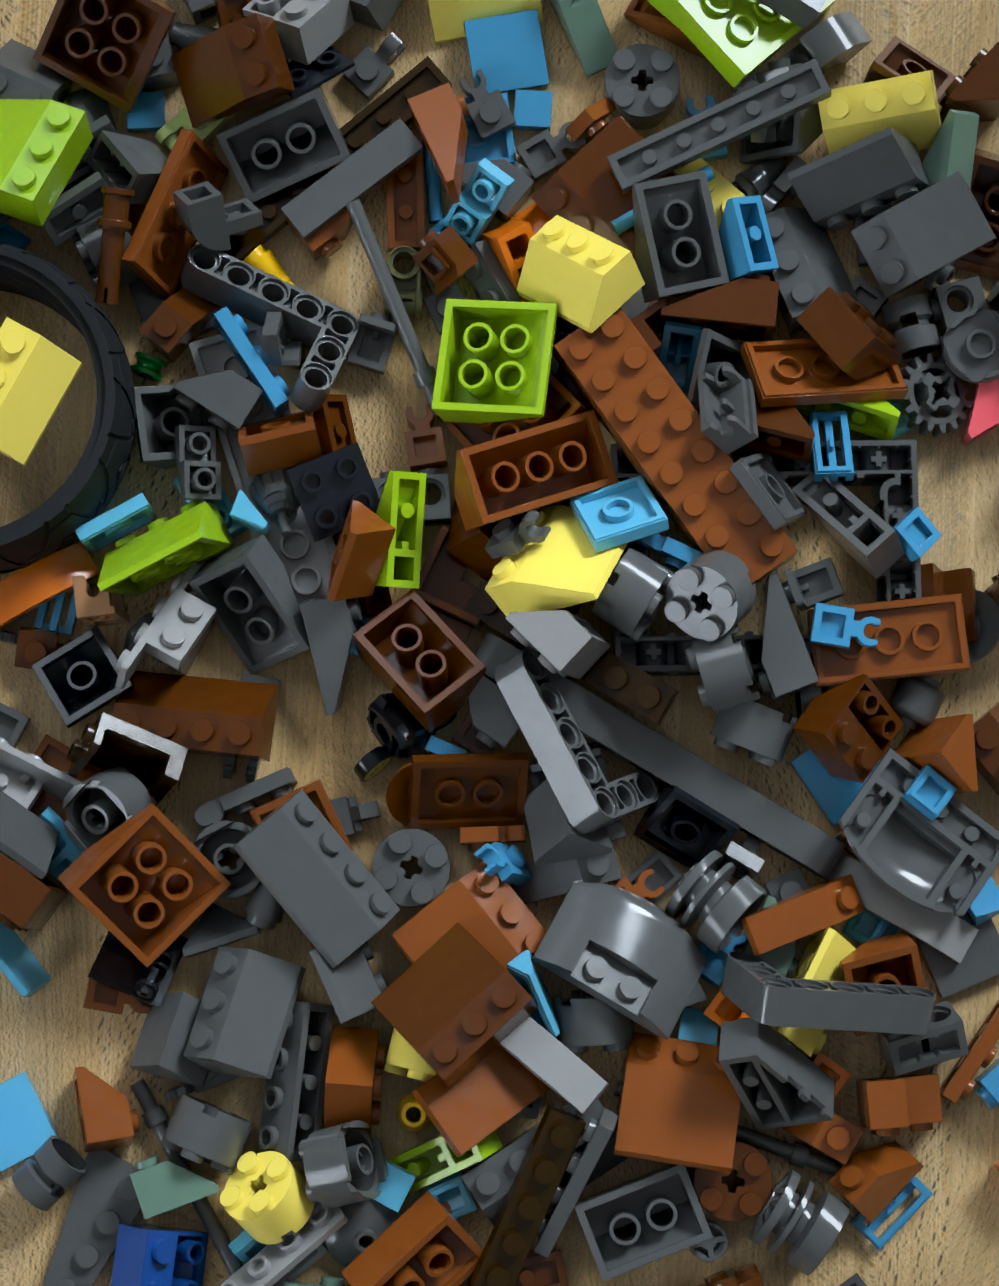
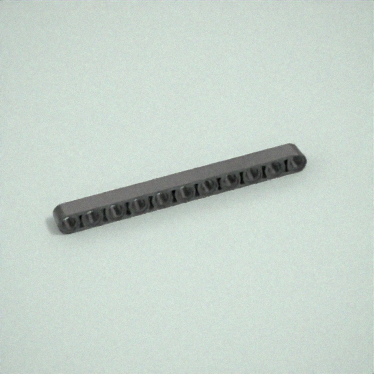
(679, 767)

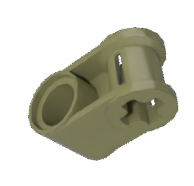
(407, 284)

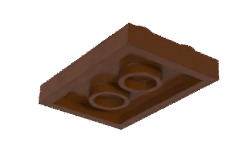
(467, 790)

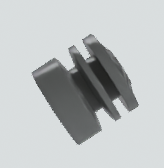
(715, 901)
(804, 1225)

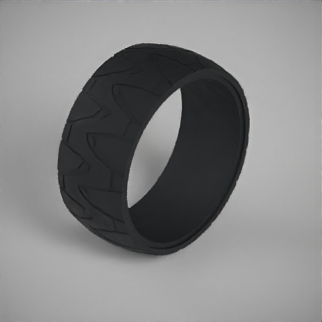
(114, 427)

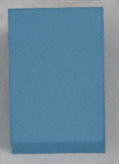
(679, 351)

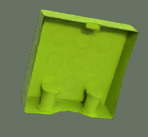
(732, 33)

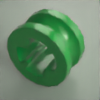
(148, 366)

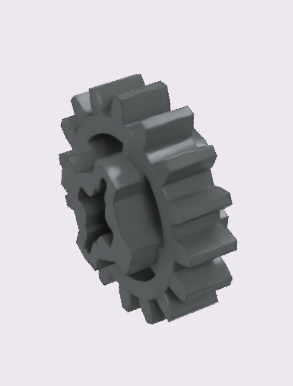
(933, 395)

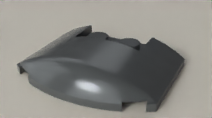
(922, 860)
(623, 954)

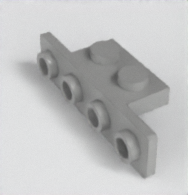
(172, 633)
(27, 775)
(294, 1254)

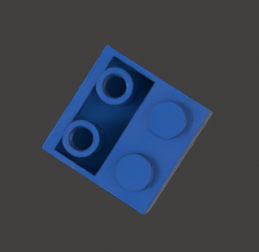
(158, 1256)

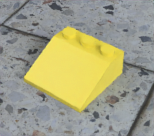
(553, 572)

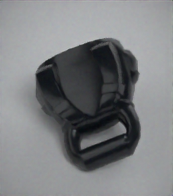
(398, 728)

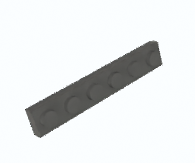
(720, 125)

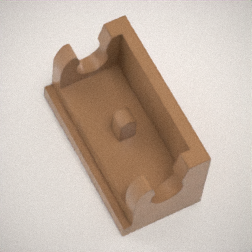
(96, 606)

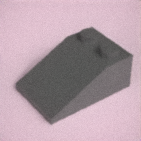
(923, 234)
(677, 237)
(253, 603)

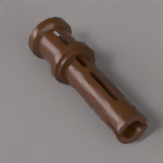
(113, 225)

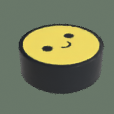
(372, 763)

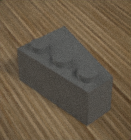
(773, 1076)

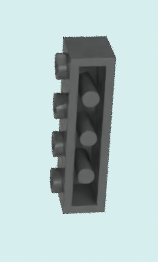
(297, 1086)

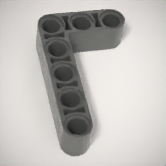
(307, 318)
(564, 753)
(824, 1003)

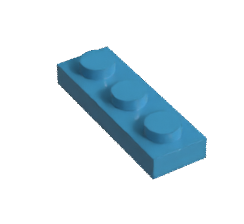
(252, 360)

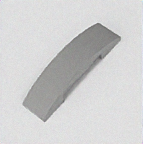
(937, 929)

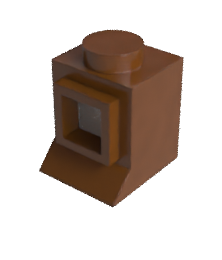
(444, 257)

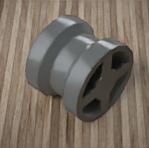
(712, 1248)

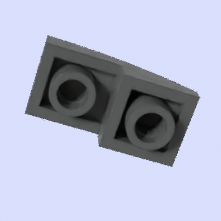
(196, 462)

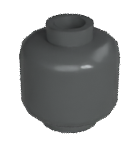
(916, 700)

